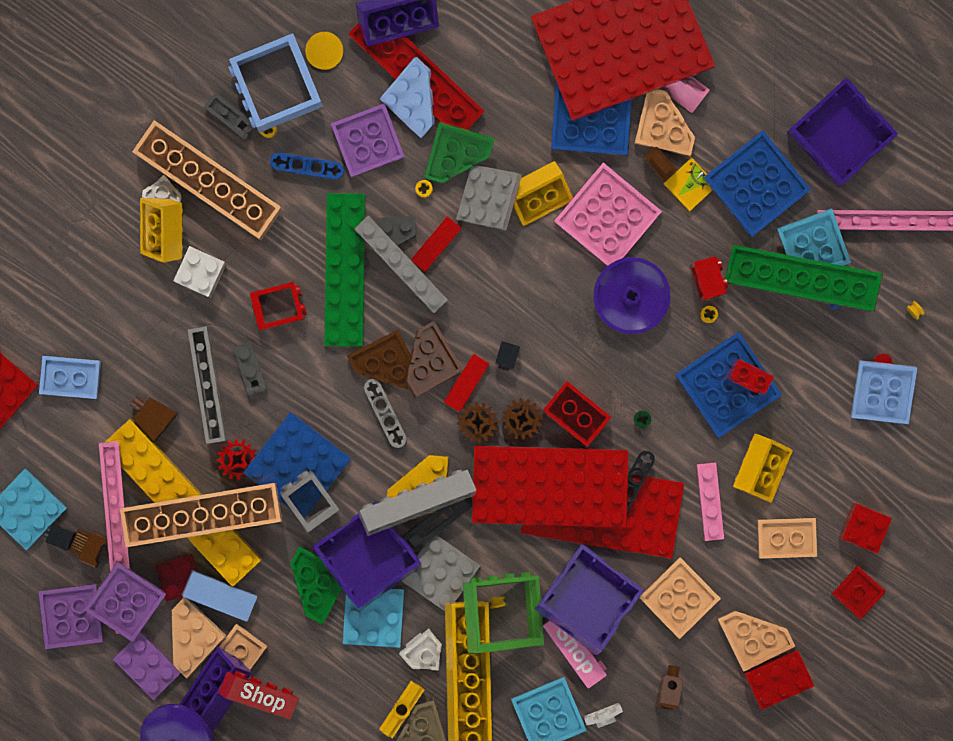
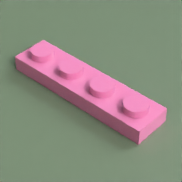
(710, 501)

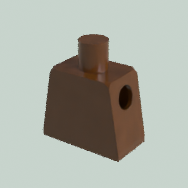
(153, 416)
(668, 698)

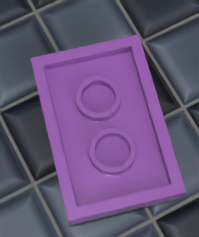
(147, 665)

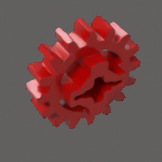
(227, 449)

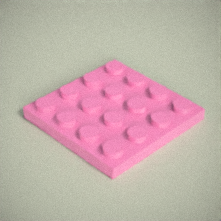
(607, 215)

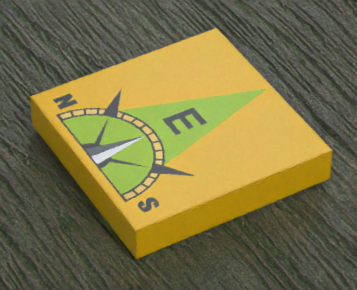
(689, 184)

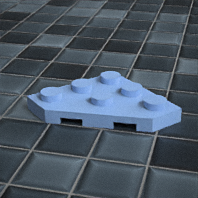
(412, 97)

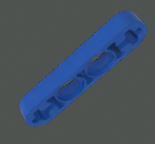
(307, 163)

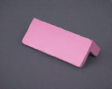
(687, 93)

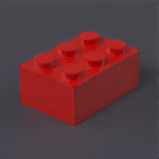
(576, 413)
(778, 679)

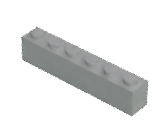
(400, 264)
(207, 385)
(417, 502)

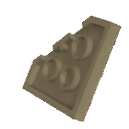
(423, 724)

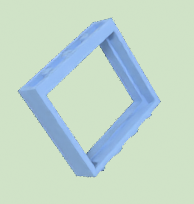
(286, 115)

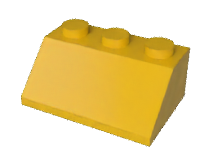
(541, 193)
(161, 229)
(763, 468)

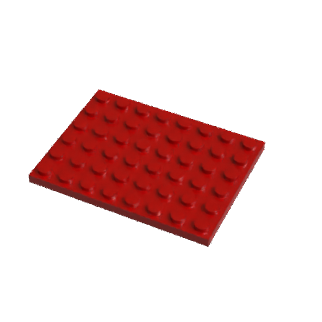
(619, 49)

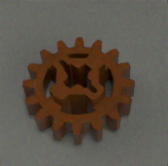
(512, 415)
(486, 421)

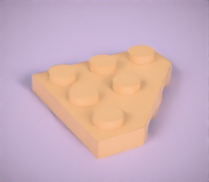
(663, 125)
(192, 637)
(754, 639)

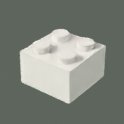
(200, 272)

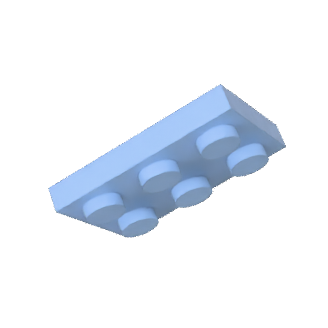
(70, 377)

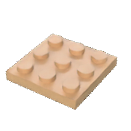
(679, 598)

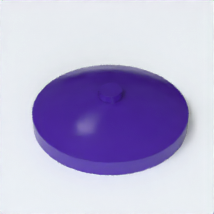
(631, 295)
(174, 723)

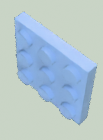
(883, 392)

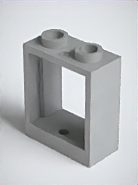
(320, 516)

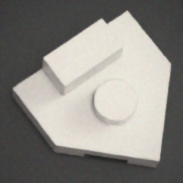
(162, 189)
(423, 651)
(604, 716)

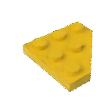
(424, 472)

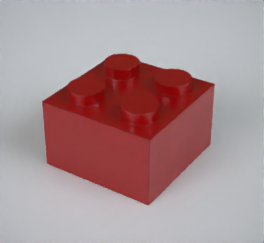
(709, 278)
(865, 528)

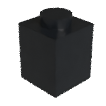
(507, 356)
(59, 536)

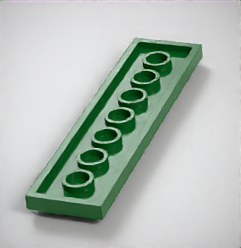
(344, 270)
(804, 278)

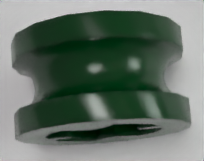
(644, 413)

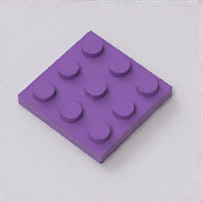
(367, 140)
(125, 601)
(65, 619)

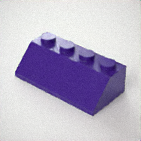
(395, 18)
(204, 694)

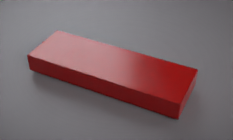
(436, 244)
(466, 382)

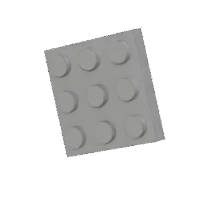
(489, 197)
(441, 572)

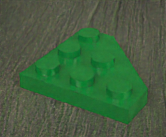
(456, 151)
(315, 585)

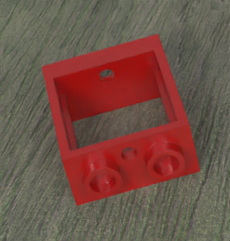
(258, 310)
(746, 376)

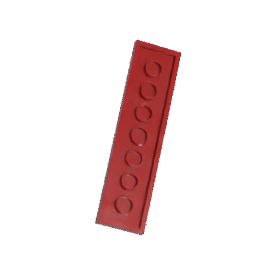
(450, 102)

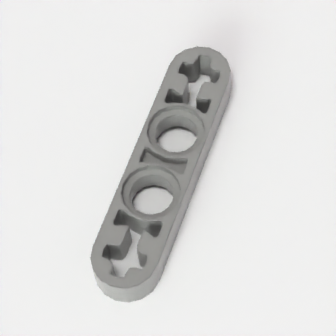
(388, 411)

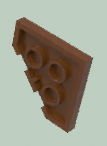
(383, 360)
(430, 361)

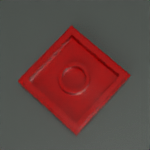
(858, 592)

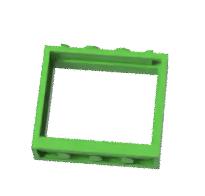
(534, 618)

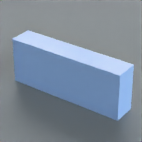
(219, 595)

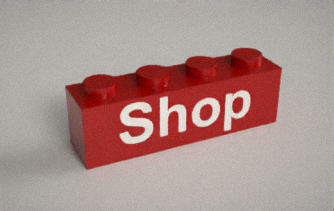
(258, 695)

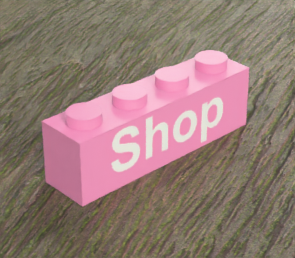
(577, 655)

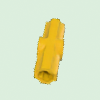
(394, 719)

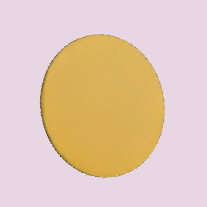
(324, 50)

